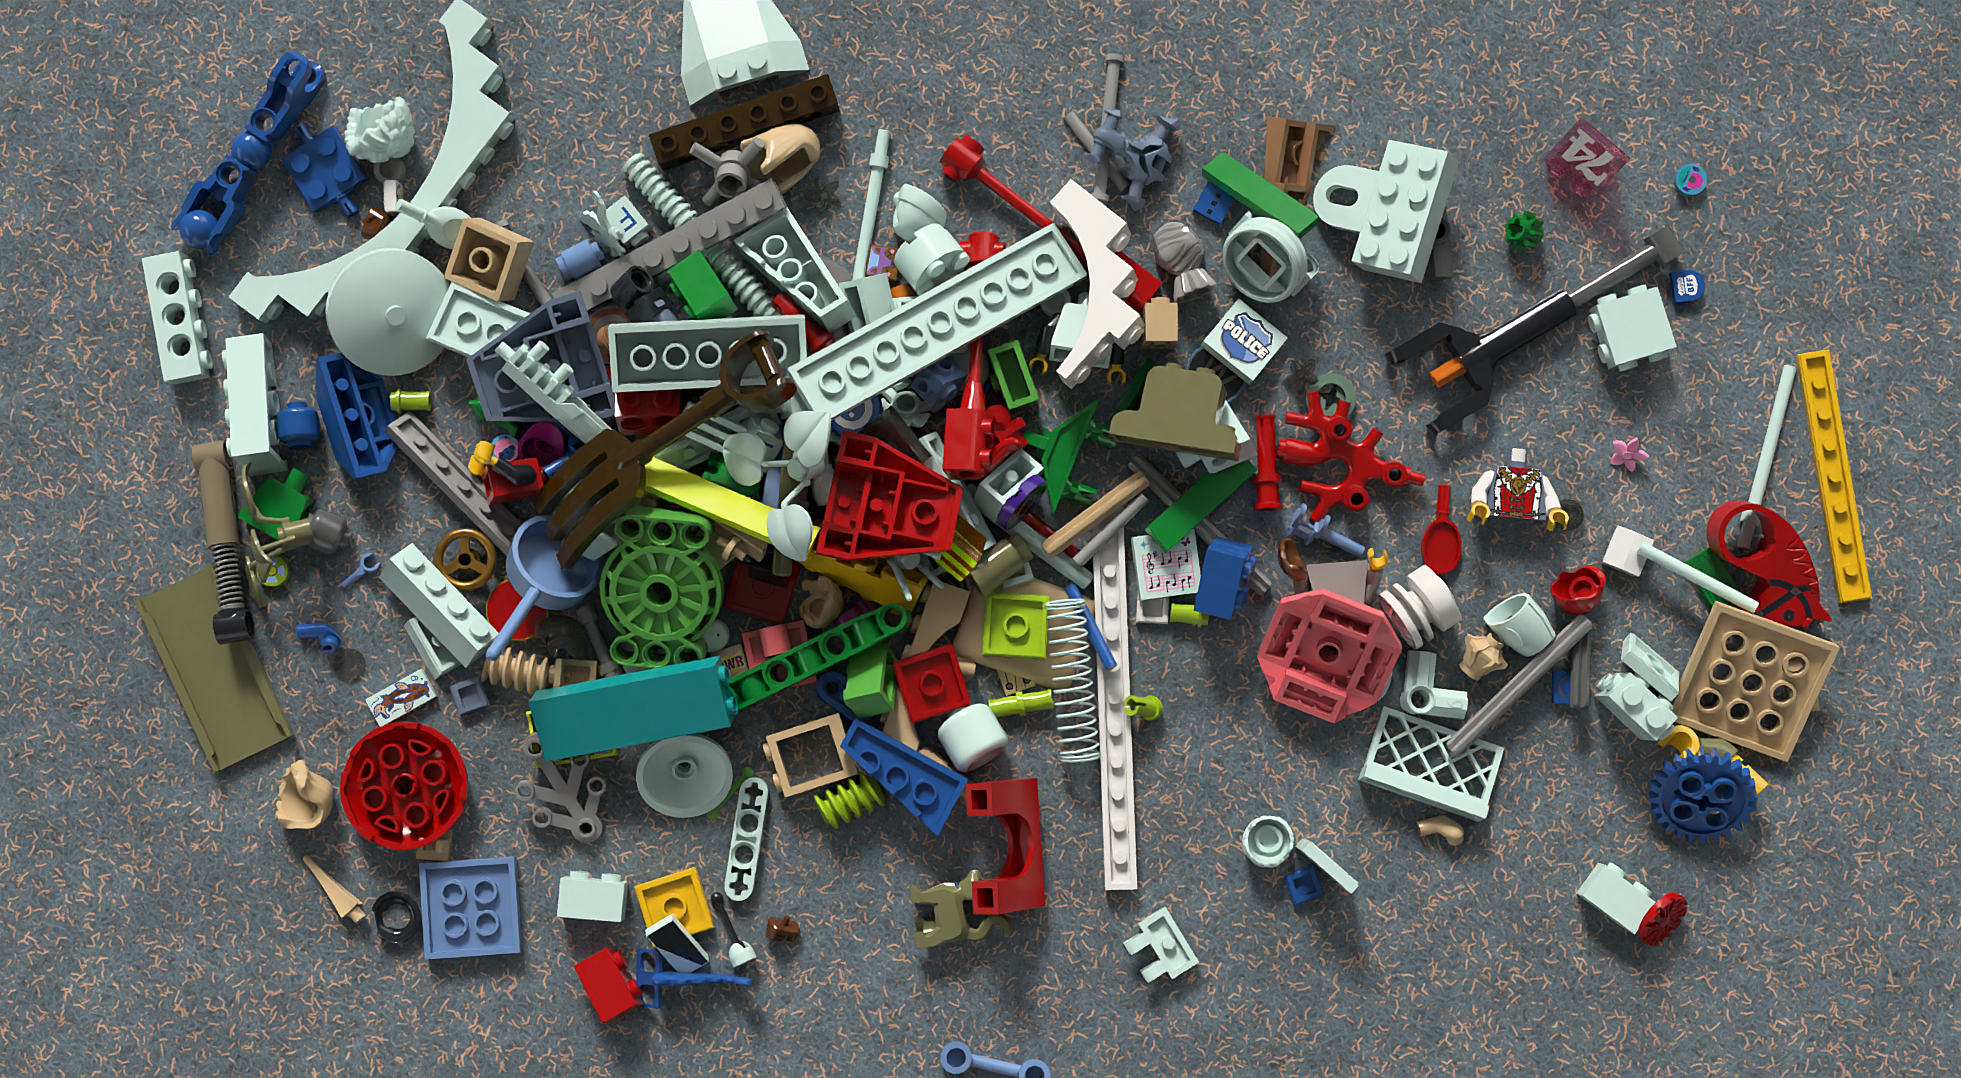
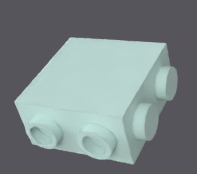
(1631, 328)
(1636, 705)

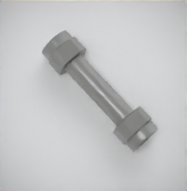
(587, 617)

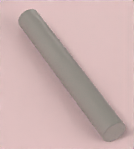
(1087, 140)
(1110, 530)

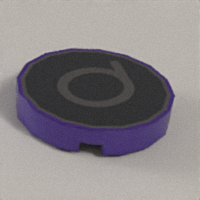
(1021, 504)

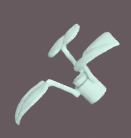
(808, 437)

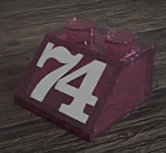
(1586, 159)

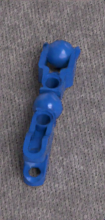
(250, 150)

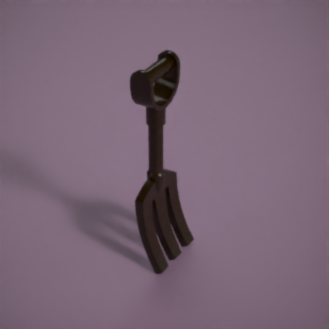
(624, 462)

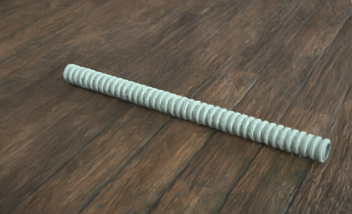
(717, 256)

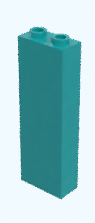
(633, 708)

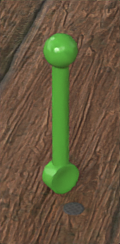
(747, 772)

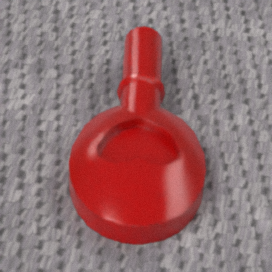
(1441, 539)

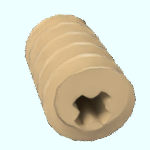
(519, 671)

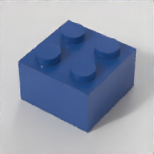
(1224, 578)

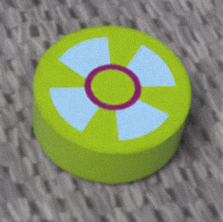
(278, 573)

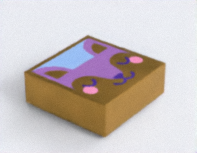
(882, 261)

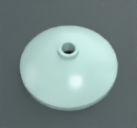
(687, 789)

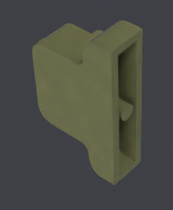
(1179, 414)

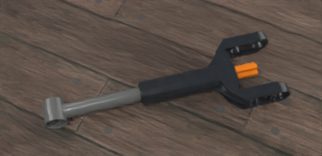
(1478, 354)

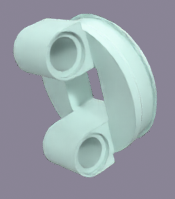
(1282, 244)

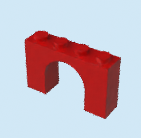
(1021, 879)

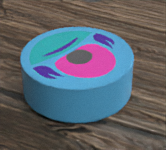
(1690, 180)

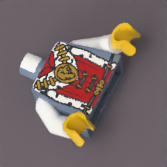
(1516, 494)

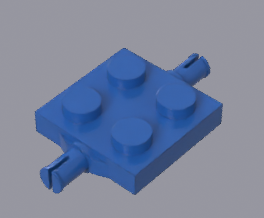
(325, 169)

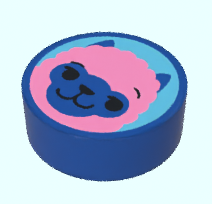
(506, 447)

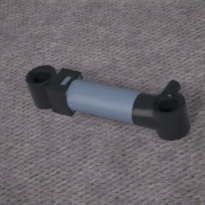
(635, 293)

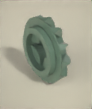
(1344, 391)

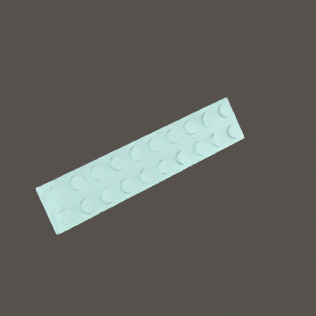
(937, 323)

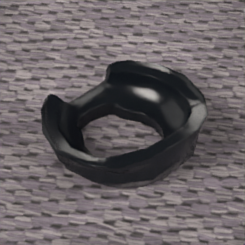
(391, 934)

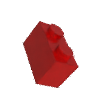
(609, 984)

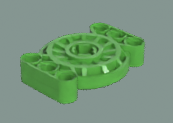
(668, 558)

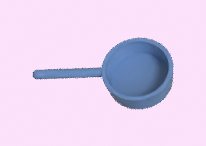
(539, 578)

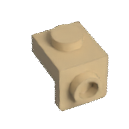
(572, 671)

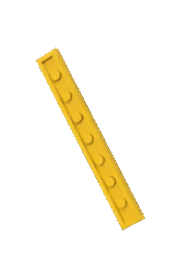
(1833, 476)

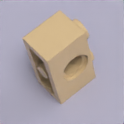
(1160, 324)

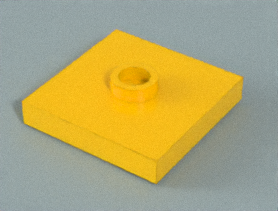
(676, 894)

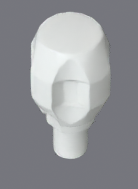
(822, 484)

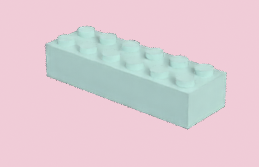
(691, 351)

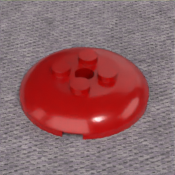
(373, 780)

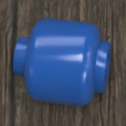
(298, 426)

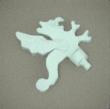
(602, 230)

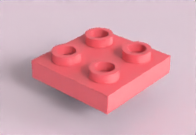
(772, 641)

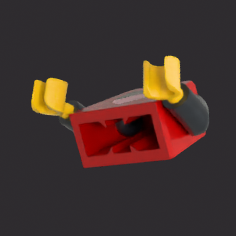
(506, 479)

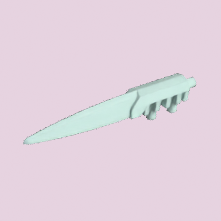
(550, 390)

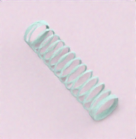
(1067, 756)

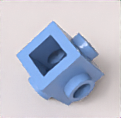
(939, 381)

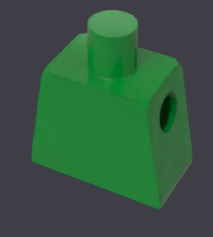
(280, 501)

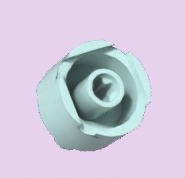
(930, 258)

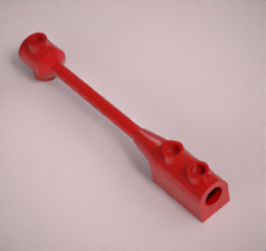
(965, 162)
(969, 425)

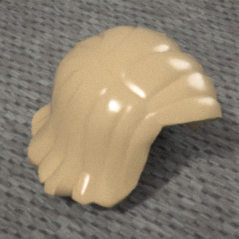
(303, 798)

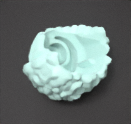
(380, 131)

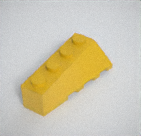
(868, 577)

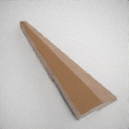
(1289, 163)

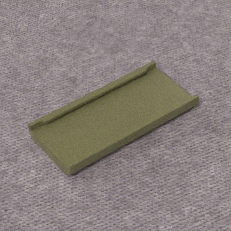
(217, 684)

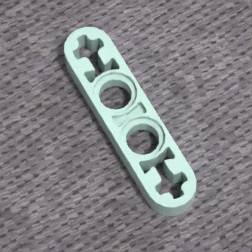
(742, 837)

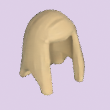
(786, 154)

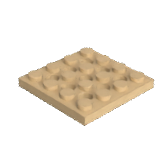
(1756, 632)

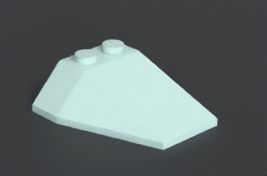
(735, 45)

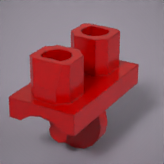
(1005, 426)

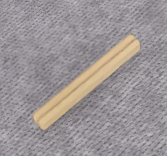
(1095, 514)

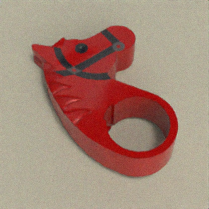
(1783, 568)

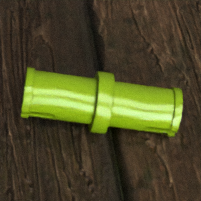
(1021, 703)

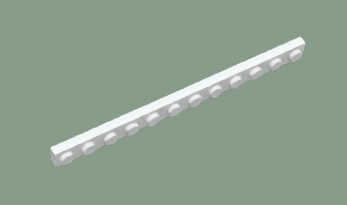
(1114, 723)

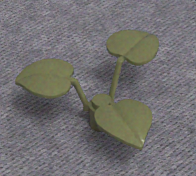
(289, 535)

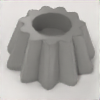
(1193, 285)

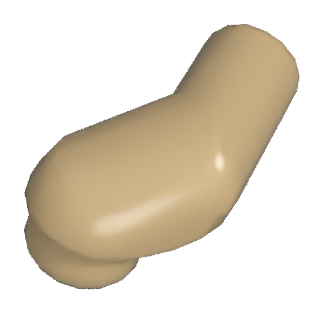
(1443, 825)

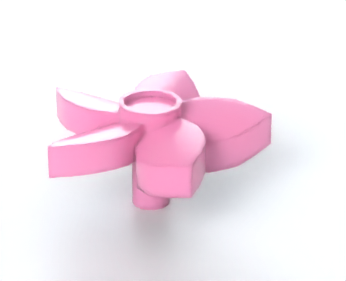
(1627, 454)

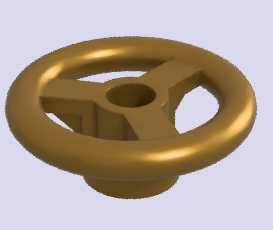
(475, 565)

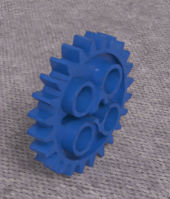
(1703, 795)

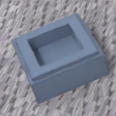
(470, 695)

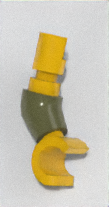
(1685, 738)

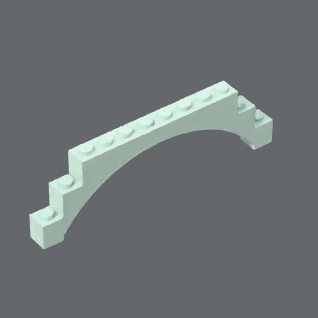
(471, 134)

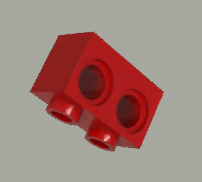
(646, 410)

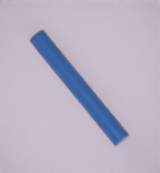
(1093, 631)

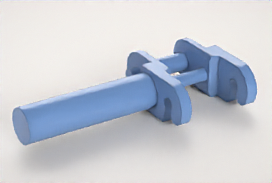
(1320, 530)

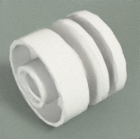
(1424, 604)

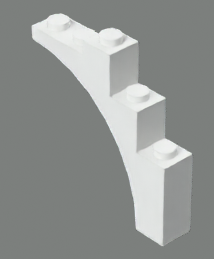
(1110, 277)

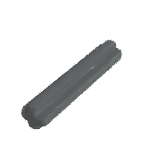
(1580, 673)

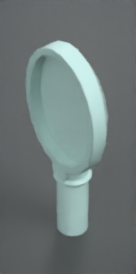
(440, 223)

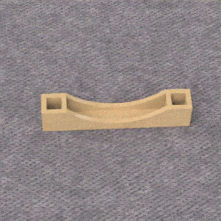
(941, 613)

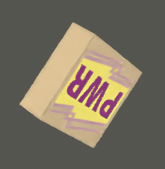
(734, 659)

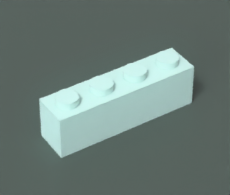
(438, 605)

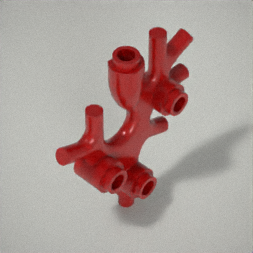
(1358, 456)

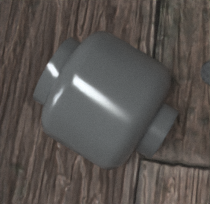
(328, 531)

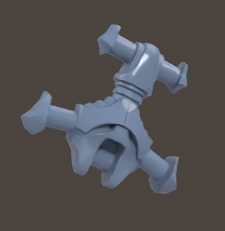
(1143, 156)

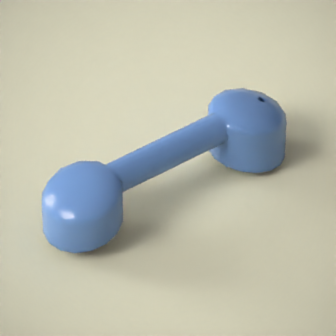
(958, 1058)

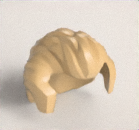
(823, 604)

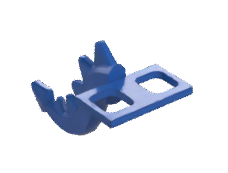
(668, 978)

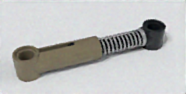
(214, 468)

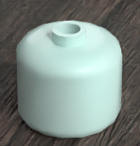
(972, 737)

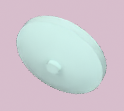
(385, 309)

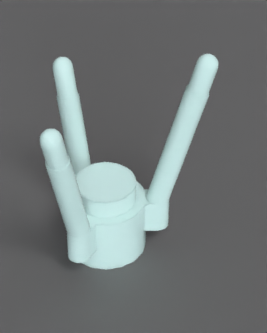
(910, 562)

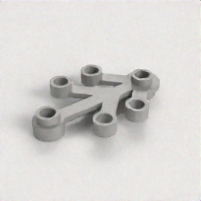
(564, 794)

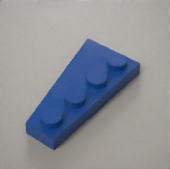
(910, 776)

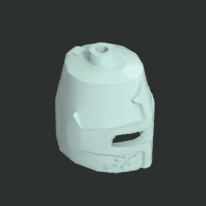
(1526, 630)

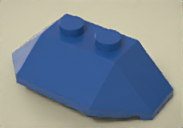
(355, 415)

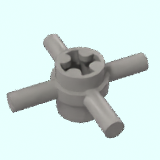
(731, 170)

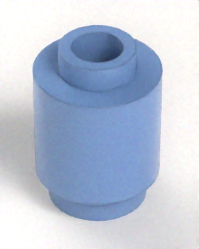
(580, 259)

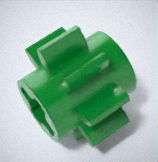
(1524, 230)

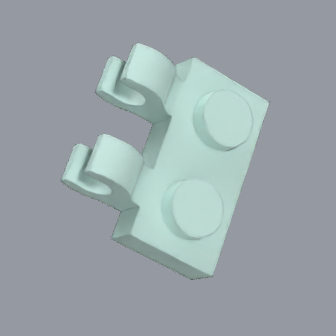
(1168, 944)

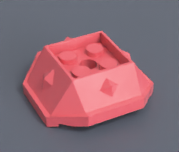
(1323, 680)

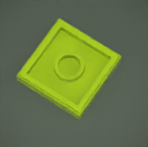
(1016, 626)

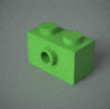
(1012, 377)
(871, 682)

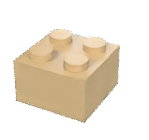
(488, 259)

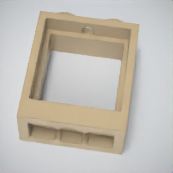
(774, 754)

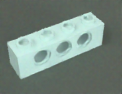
(159, 274)

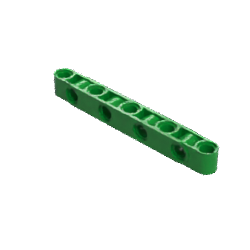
(817, 655)

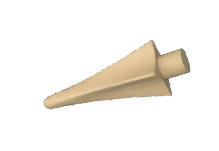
(343, 900)

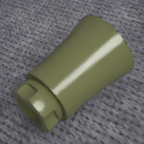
(999, 564)

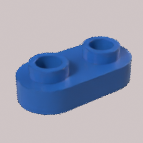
(835, 700)

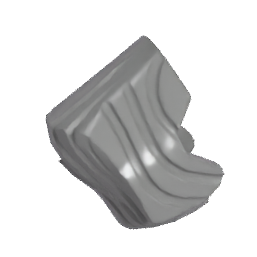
(1177, 248)

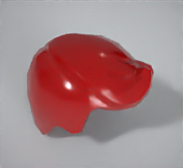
(1578, 590)

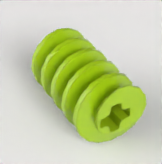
(850, 800)

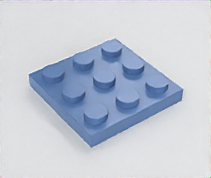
(470, 907)

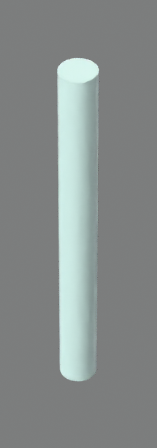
(1697, 577)

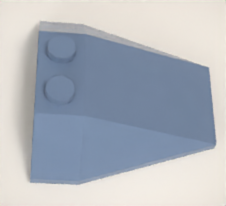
(571, 340)

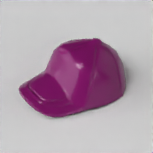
(542, 442)

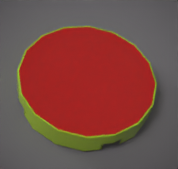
(501, 605)

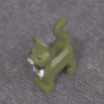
(950, 914)

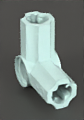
(1437, 701)

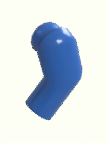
(322, 633)

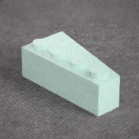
(792, 264)
(252, 404)

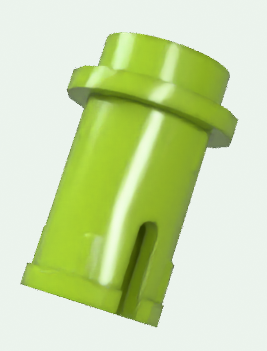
(407, 401)
(1185, 614)
(1147, 707)

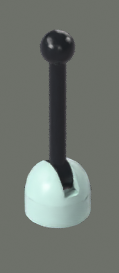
(740, 950)

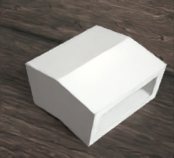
(1622, 551)

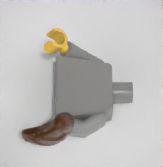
(1348, 579)

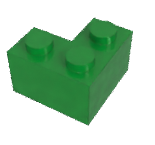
(700, 289)

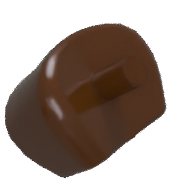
(374, 222)
(779, 928)

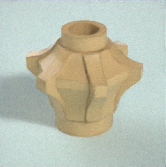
(1482, 655)

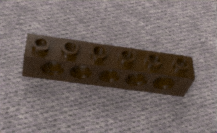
(744, 121)

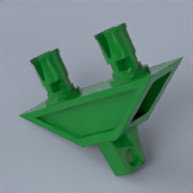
(1059, 452)

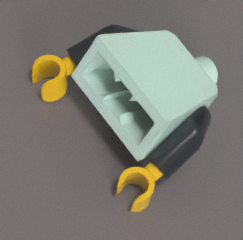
(1061, 333)

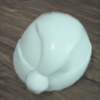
(914, 211)

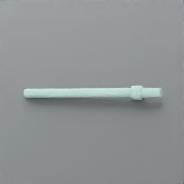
(879, 163)
(1748, 517)

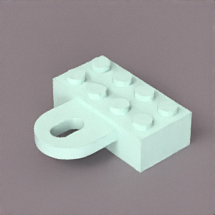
(1394, 209)

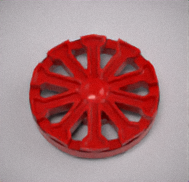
(1662, 918)

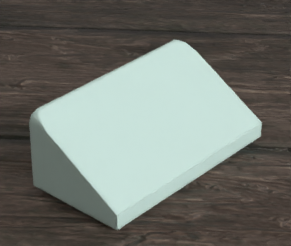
(434, 653)

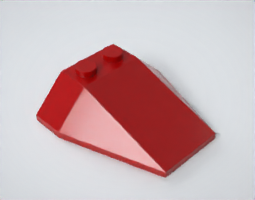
(885, 504)

